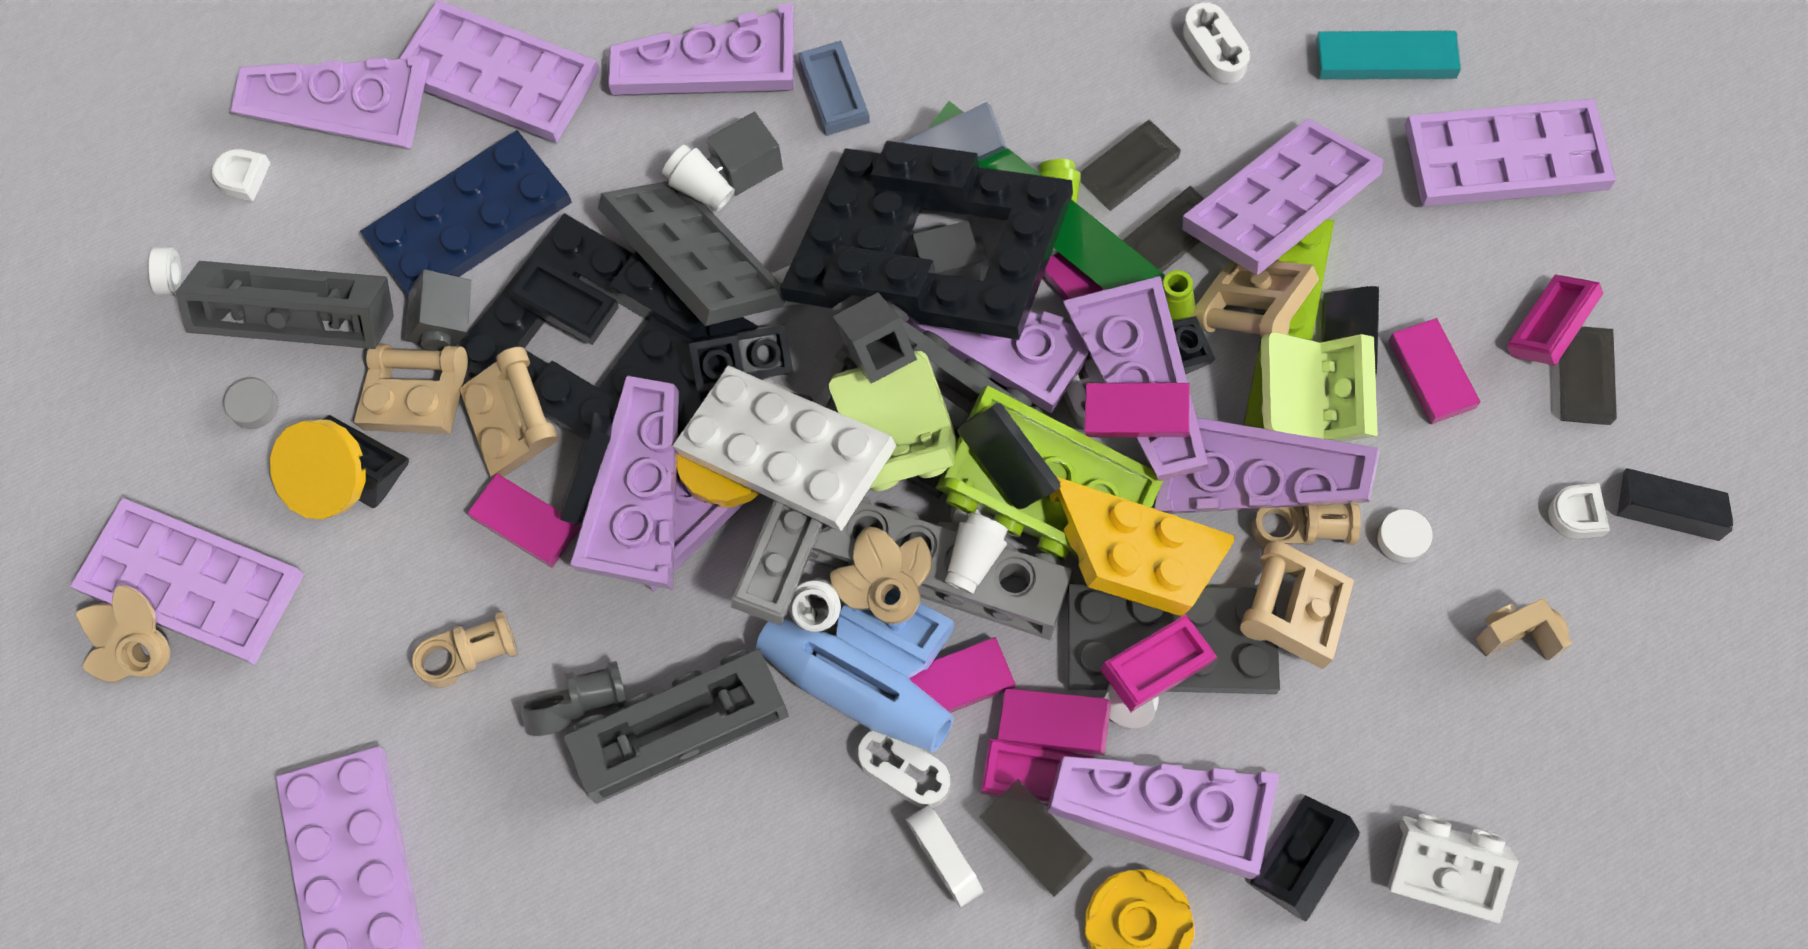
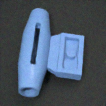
(868, 669)

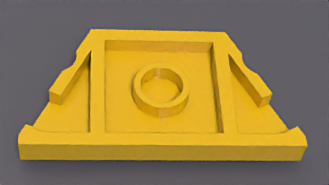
(1139, 549)

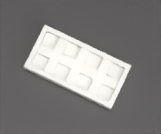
(785, 447)

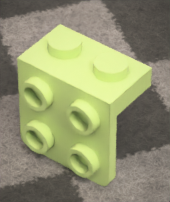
(1319, 387)
(908, 409)

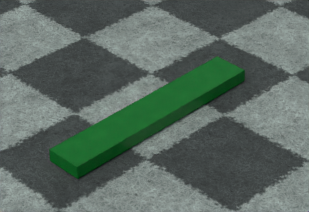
(1081, 236)

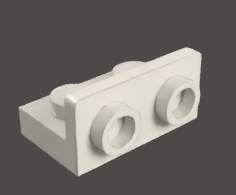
(1453, 867)

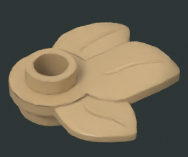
(883, 567)
(118, 634)

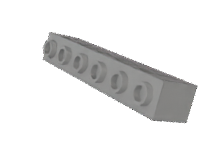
(1030, 611)

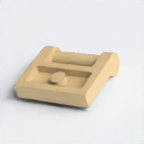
(1276, 289)
(411, 404)
(507, 413)
(1314, 608)

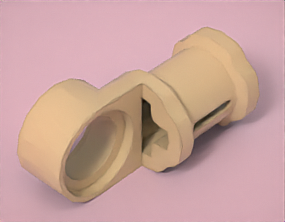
(1312, 523)
(467, 649)

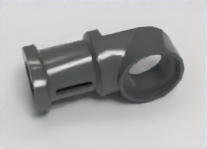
(585, 692)

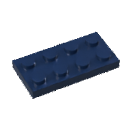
(468, 213)

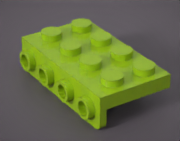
(1067, 455)

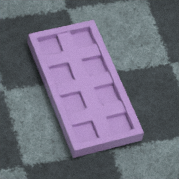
(501, 70)
(1509, 152)
(1282, 196)
(191, 579)
(349, 855)

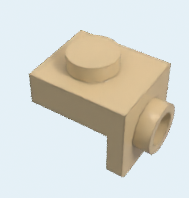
(1537, 619)

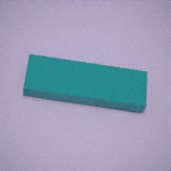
(1388, 54)

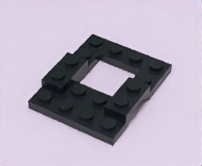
(871, 211)
(656, 354)

